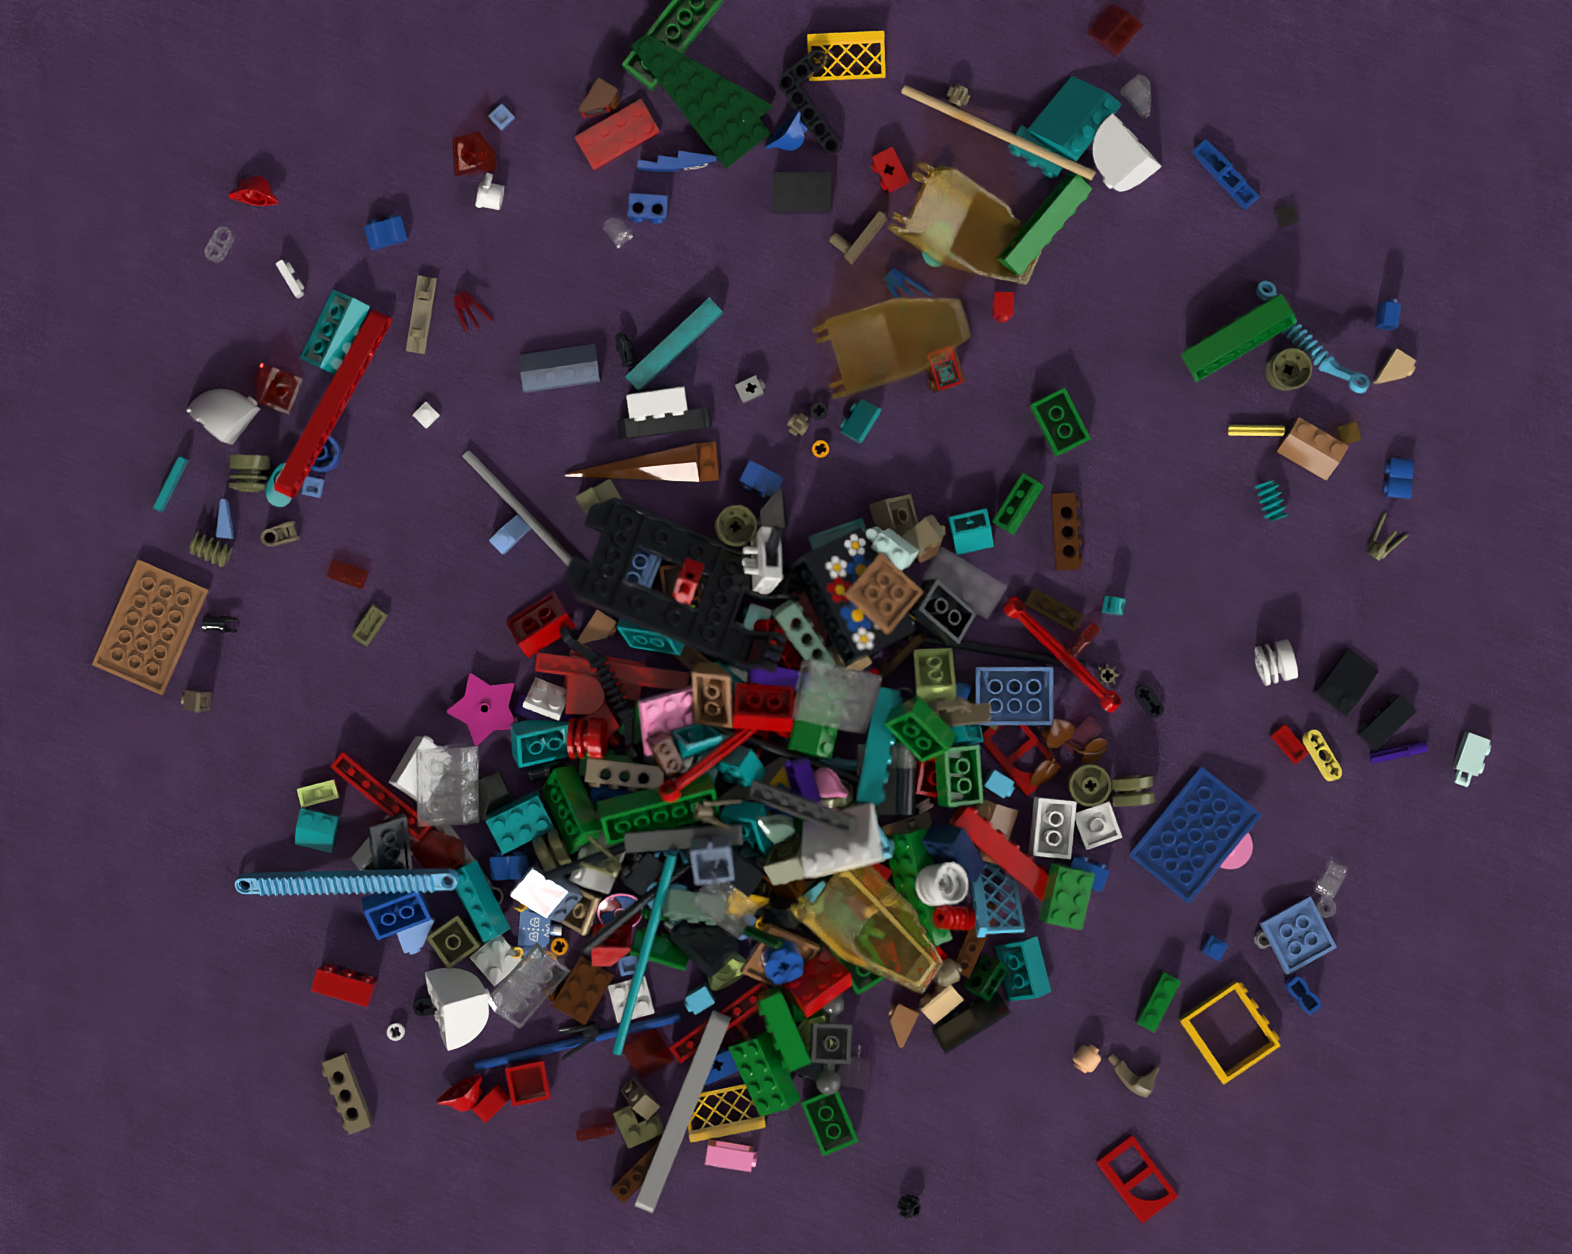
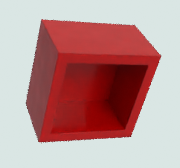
(528, 1082)

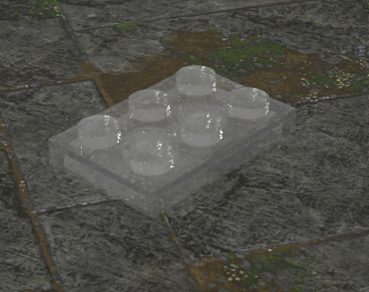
(725, 905)

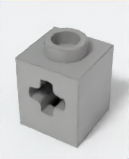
(743, 386)

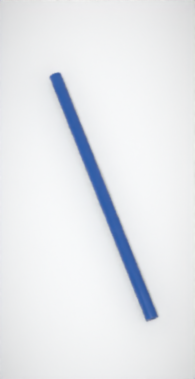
(574, 1042)

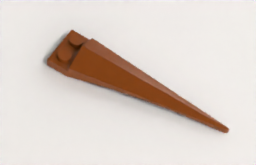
(685, 463)

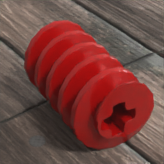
(954, 917)

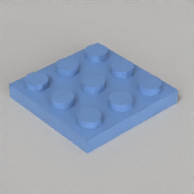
(1298, 935)

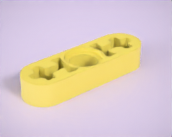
(1319, 740)

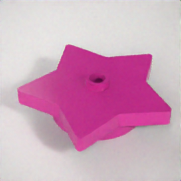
(481, 693)

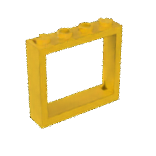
(1261, 1020)

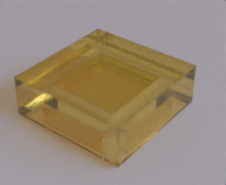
(1349, 433)

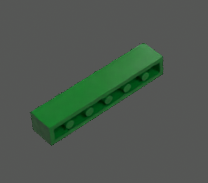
(1044, 223)

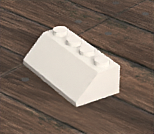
(590, 878)

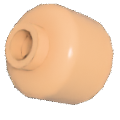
(1086, 1058)

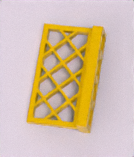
(848, 38)
(728, 1128)

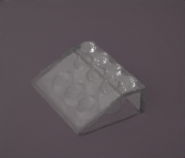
(836, 696)
(447, 785)

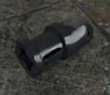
(625, 347)
(218, 624)
(541, 771)

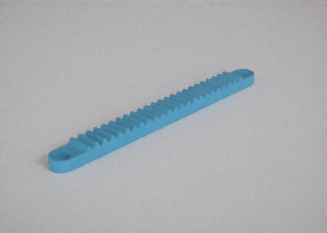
(347, 881)

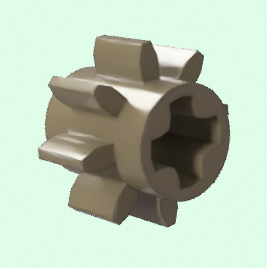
(958, 95)
(798, 424)
(1110, 679)

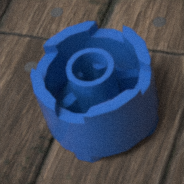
(332, 456)
(782, 964)

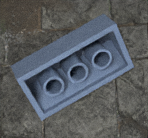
(559, 368)

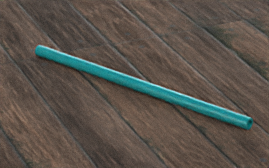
(644, 954)

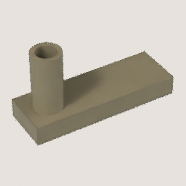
(853, 251)

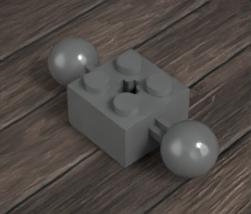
(828, 1080)

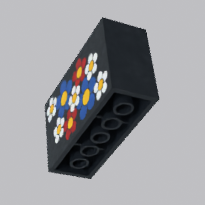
(826, 578)

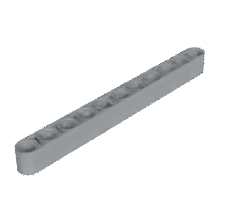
(682, 1111)

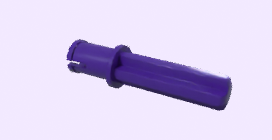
(1398, 752)

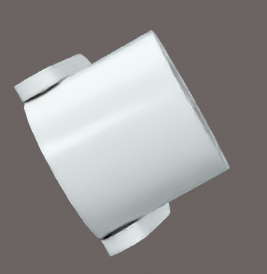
(489, 194)

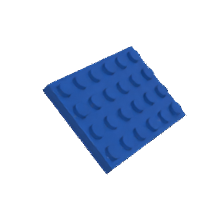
(1195, 835)

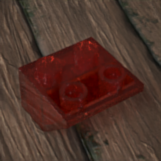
(1115, 30)
(439, 851)

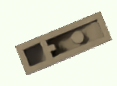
(196, 700)

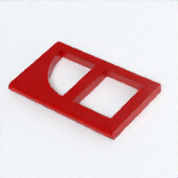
(1019, 777)
(1142, 1208)

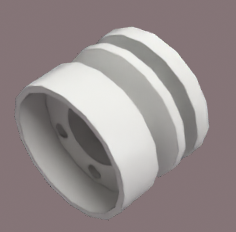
(1274, 662)
(941, 884)

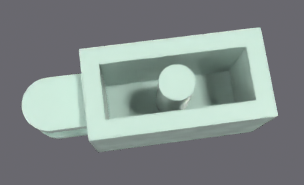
(892, 546)
(1470, 757)

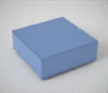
(501, 117)
(313, 486)
(627, 965)

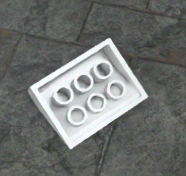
(831, 852)

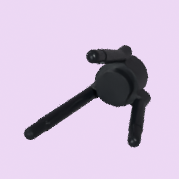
(589, 1030)

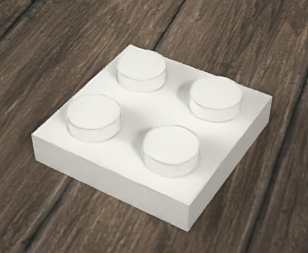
(546, 699)
(1097, 825)
(495, 959)
(619, 994)

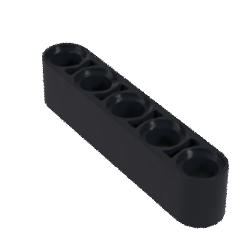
(688, 421)

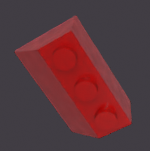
(539, 624)
(763, 707)

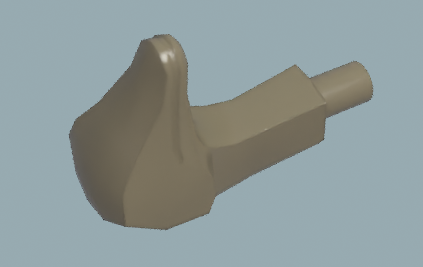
(1138, 1084)

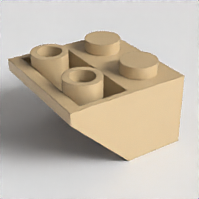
(940, 1002)

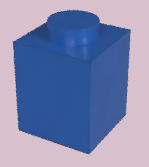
(1213, 947)

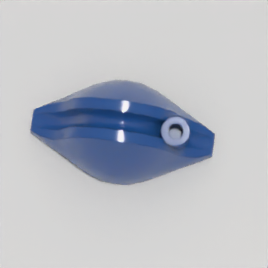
(789, 135)

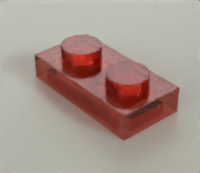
(347, 574)

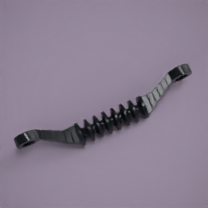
(597, 661)

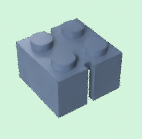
(709, 855)

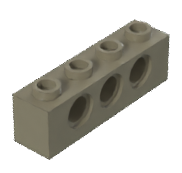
(595, 768)
(342, 1064)

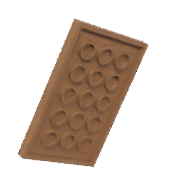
(150, 627)

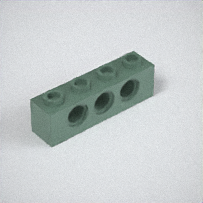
(784, 615)

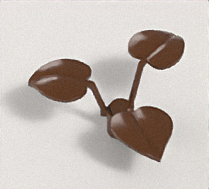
(1054, 736)

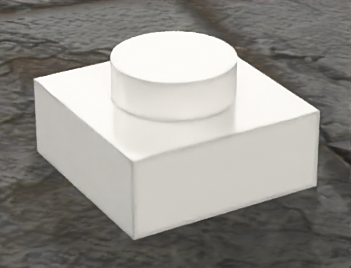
(426, 415)

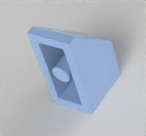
(510, 534)
(415, 937)

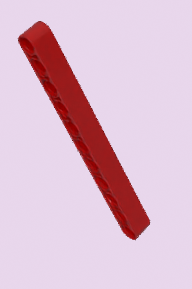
(332, 404)

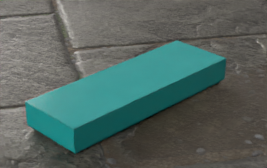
(170, 483)
(822, 538)

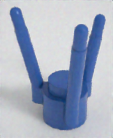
(895, 279)

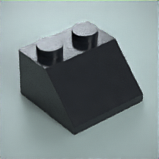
(774, 512)

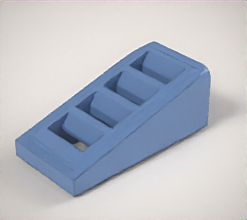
(224, 523)

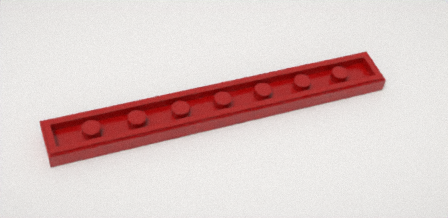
(625, 673)

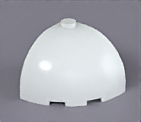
(1121, 157)
(224, 413)
(459, 1004)

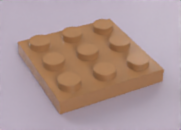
(883, 593)
(753, 965)

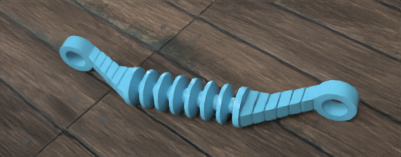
(1327, 364)

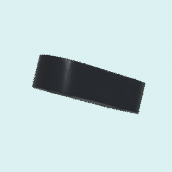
(1145, 704)
(427, 1011)

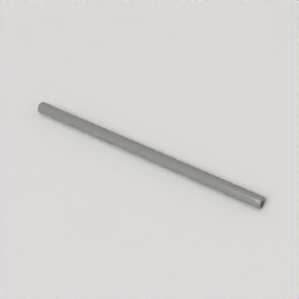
(517, 506)

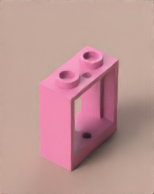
(730, 1155)

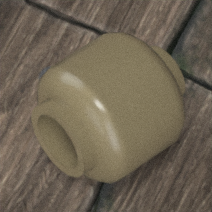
(948, 973)

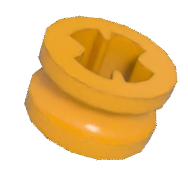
(823, 454)
(554, 943)

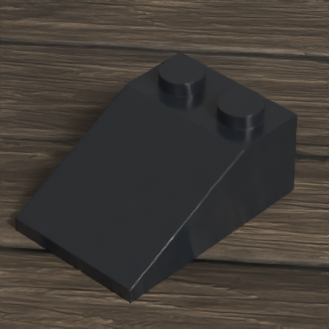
(1346, 683)

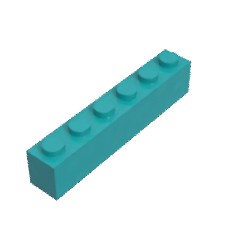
(674, 344)
(877, 750)

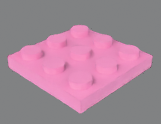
(666, 713)

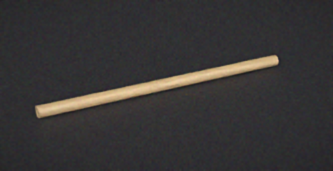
(998, 132)

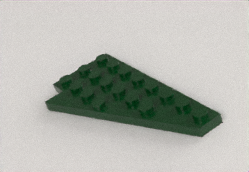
(714, 106)

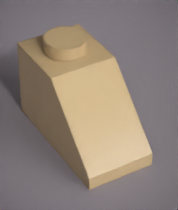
(1396, 367)

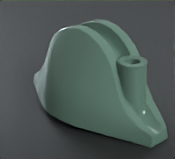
(777, 827)

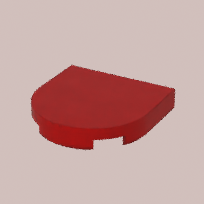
(584, 695)

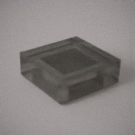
(1286, 215)

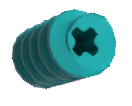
(1271, 502)

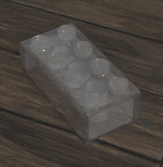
(966, 581)
(528, 985)

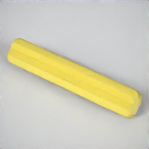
(1256, 430)

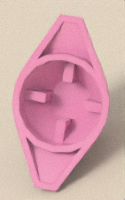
(829, 783)

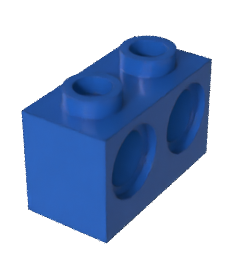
(648, 202)

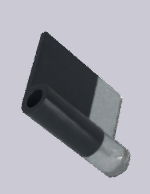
(901, 781)

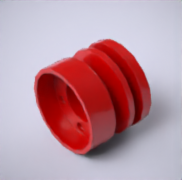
(584, 738)

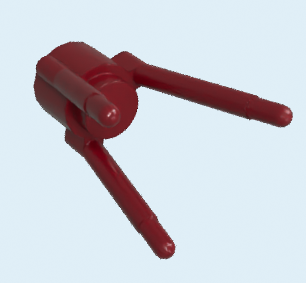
(463, 301)

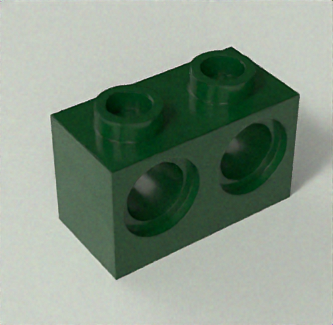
(986, 977)

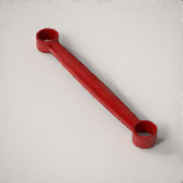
(1016, 609)
(703, 764)

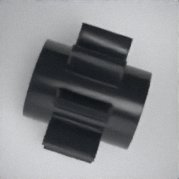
(909, 1206)

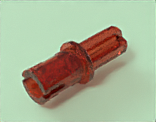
(1084, 639)
(594, 1132)

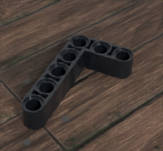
(807, 102)

